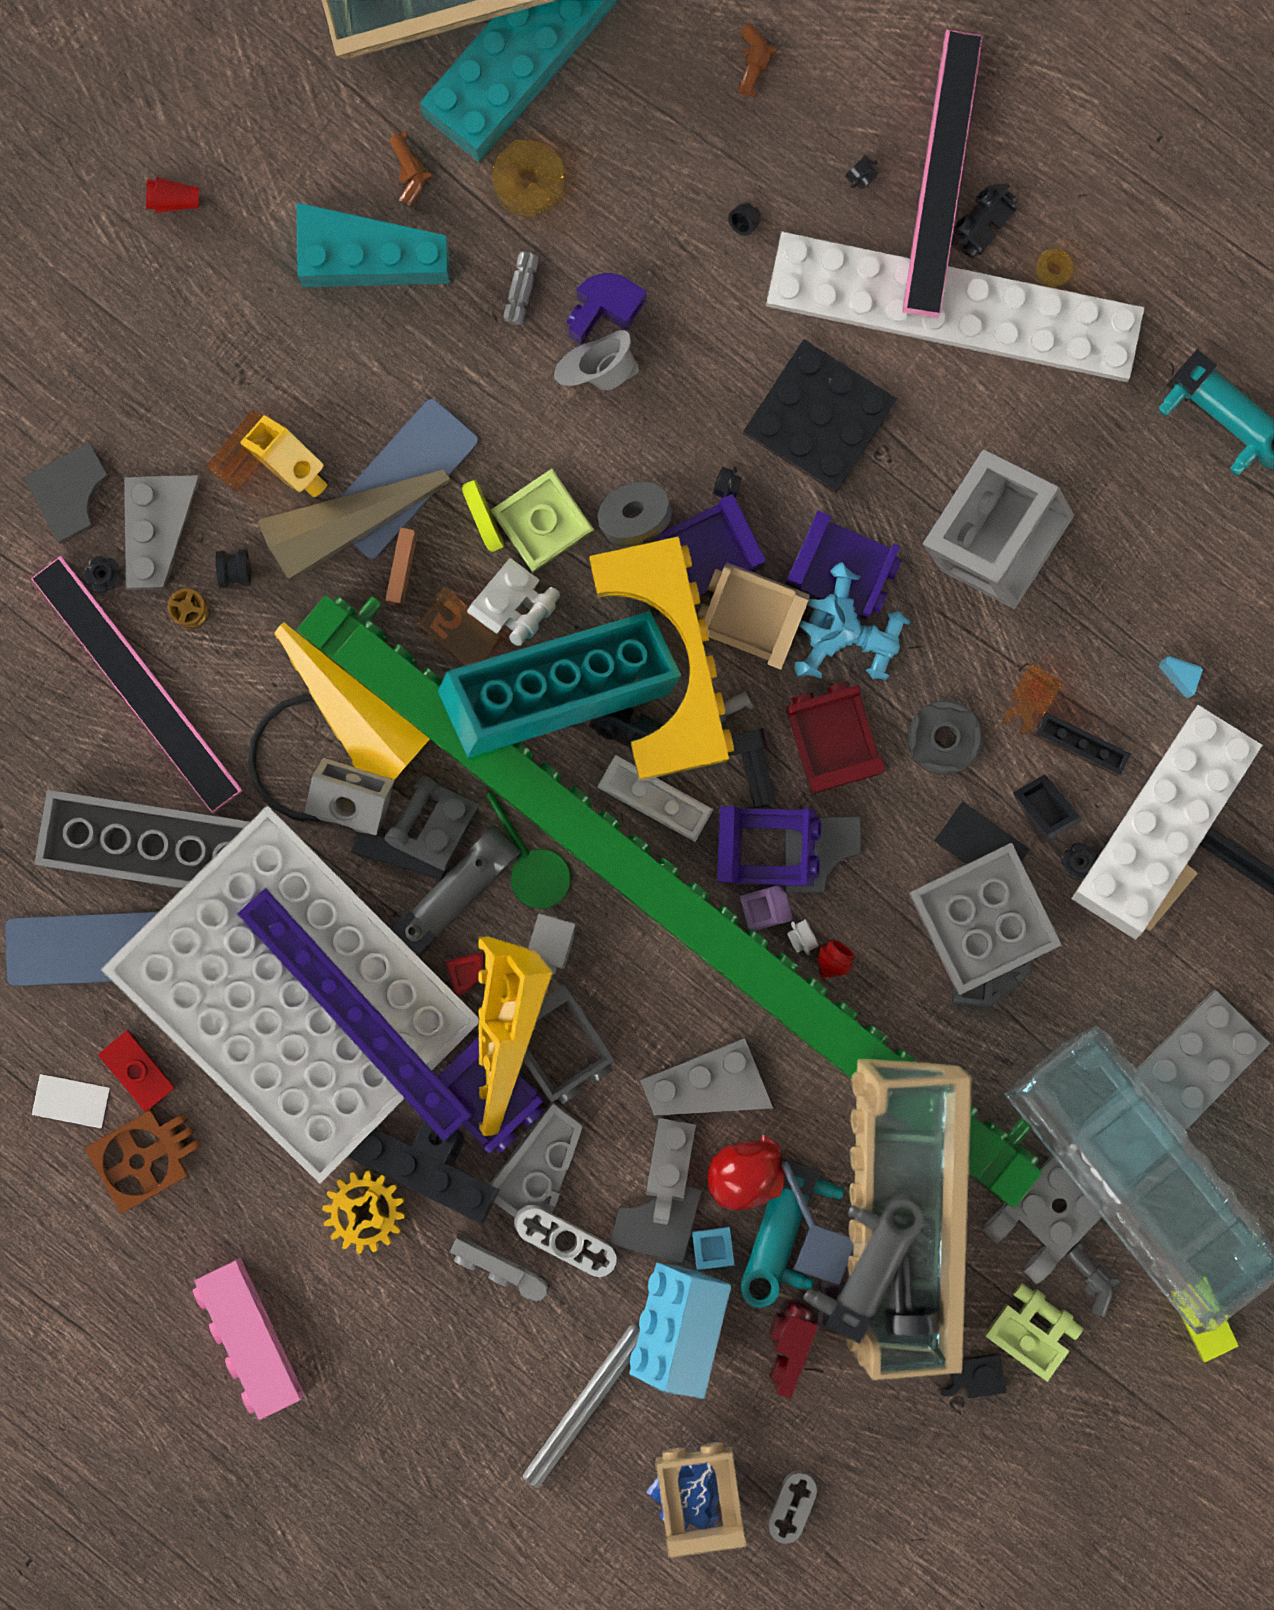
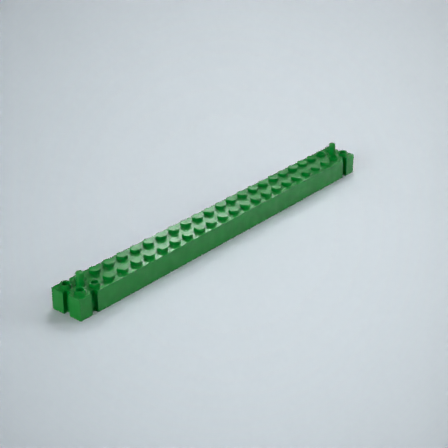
(650, 885)

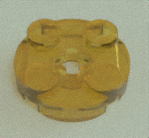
(520, 158)

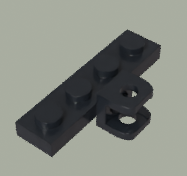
(428, 1169)

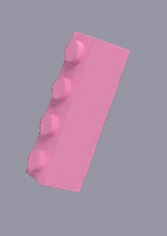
(248, 1338)

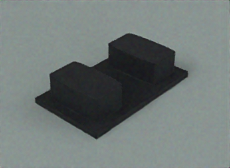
(972, 835)

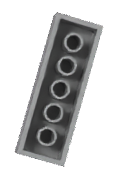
(129, 839)

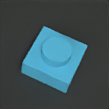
(713, 1248)

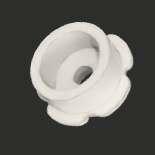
(802, 937)

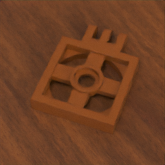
(169, 1143)

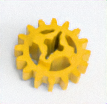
(348, 1202)

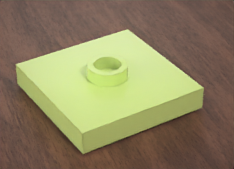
(542, 520)

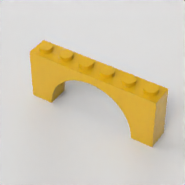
(659, 578)

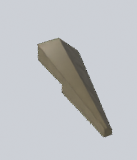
(319, 531)

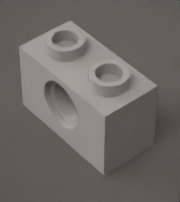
(367, 790)
(552, 940)

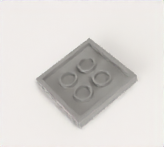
(985, 918)

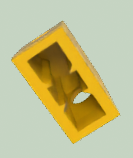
(285, 456)

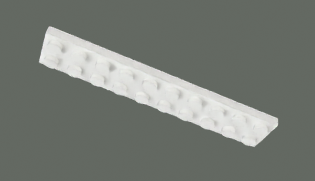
(975, 314)

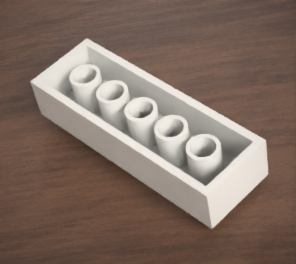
(1167, 822)

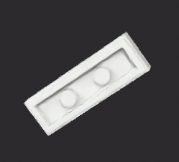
(655, 799)

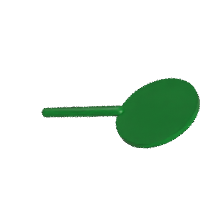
(539, 875)

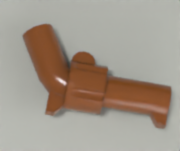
(756, 59)
(411, 169)

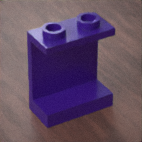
(831, 544)

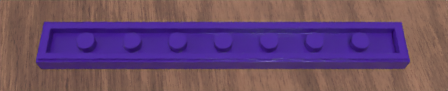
(354, 1014)

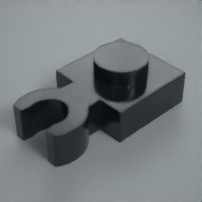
(979, 1376)

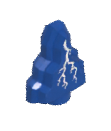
(697, 1493)

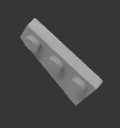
(153, 526)
(709, 1083)
(538, 1165)

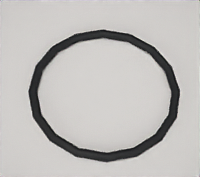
(252, 758)

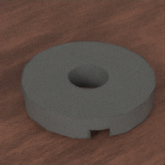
(628, 499)
(932, 756)

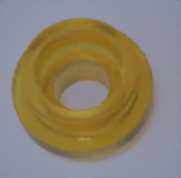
(1054, 256)

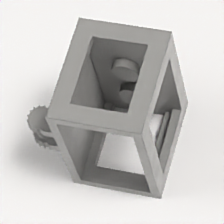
(999, 529)

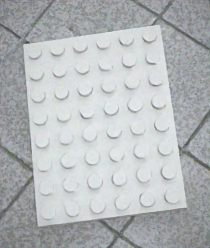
(253, 1021)

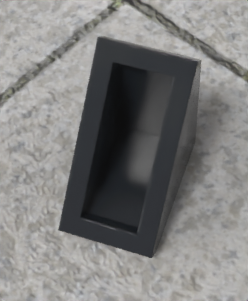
(1046, 808)

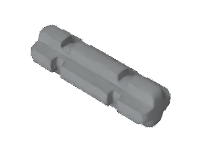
(521, 288)

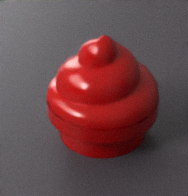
(834, 959)

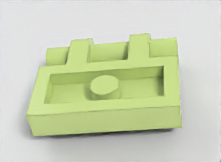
(1026, 1341)

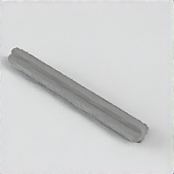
(582, 1408)

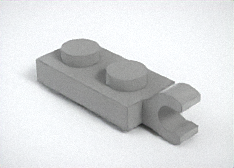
(669, 1165)

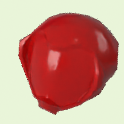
(746, 1174)

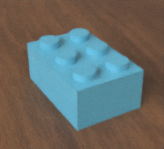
(679, 1330)

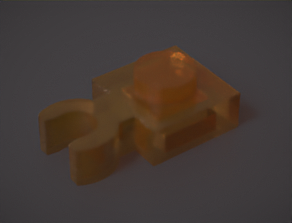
(1034, 694)

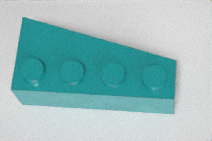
(366, 252)

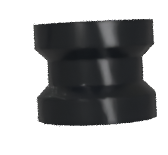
(233, 568)

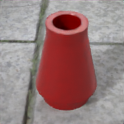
(170, 196)

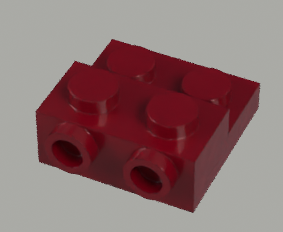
(793, 1337)

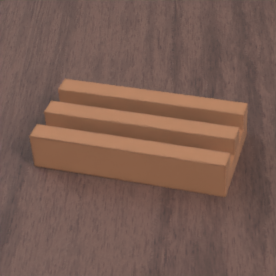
(401, 568)

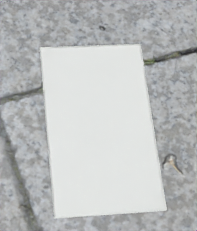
(70, 1101)

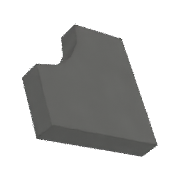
(66, 491)
(838, 841)
(637, 1232)

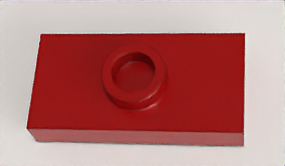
(136, 1071)

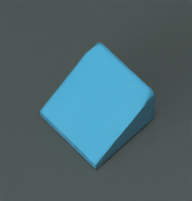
(1182, 674)

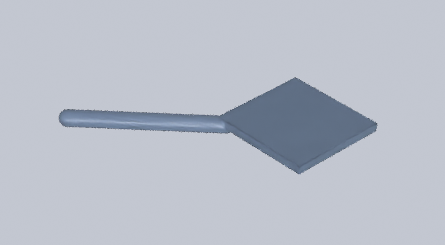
(823, 1251)

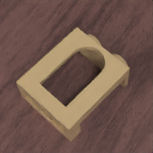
(704, 1540)

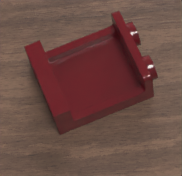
(834, 738)

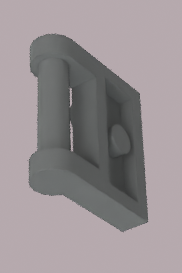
(442, 830)

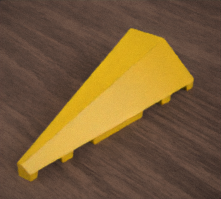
(366, 726)
(511, 1003)

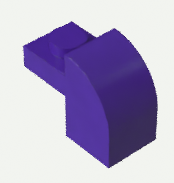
(606, 296)

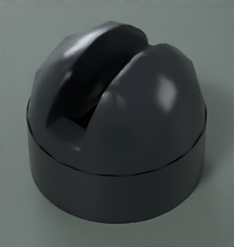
(739, 213)

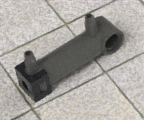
(456, 890)
(875, 1269)

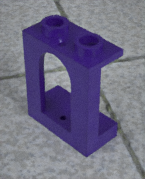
(730, 843)

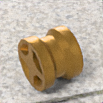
(181, 605)

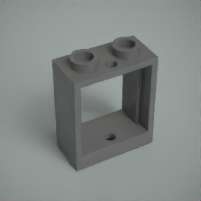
(595, 1071)

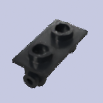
(992, 206)
(619, 728)

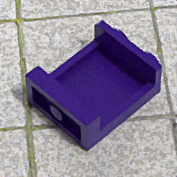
(714, 539)
(466, 1076)

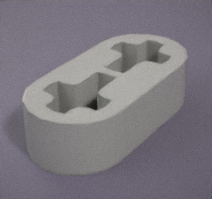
(800, 1510)

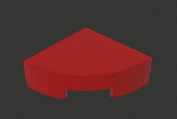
(465, 972)

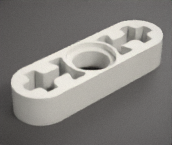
(536, 1236)

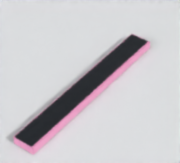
(942, 174)
(137, 684)

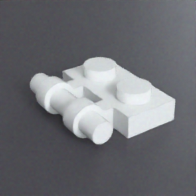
(505, 594)

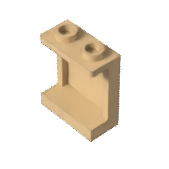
(753, 613)

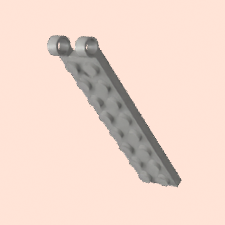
(1187, 1075)

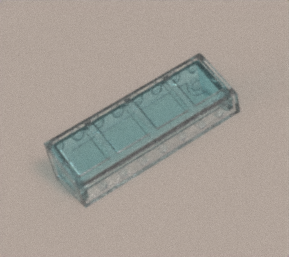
(1146, 1179)

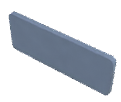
(424, 445)
(67, 946)

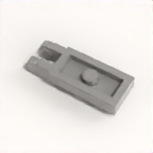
(501, 1269)

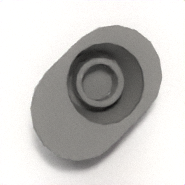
(600, 362)

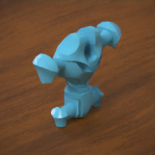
(836, 625)

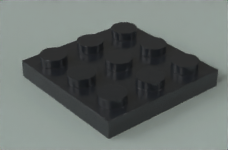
(819, 416)

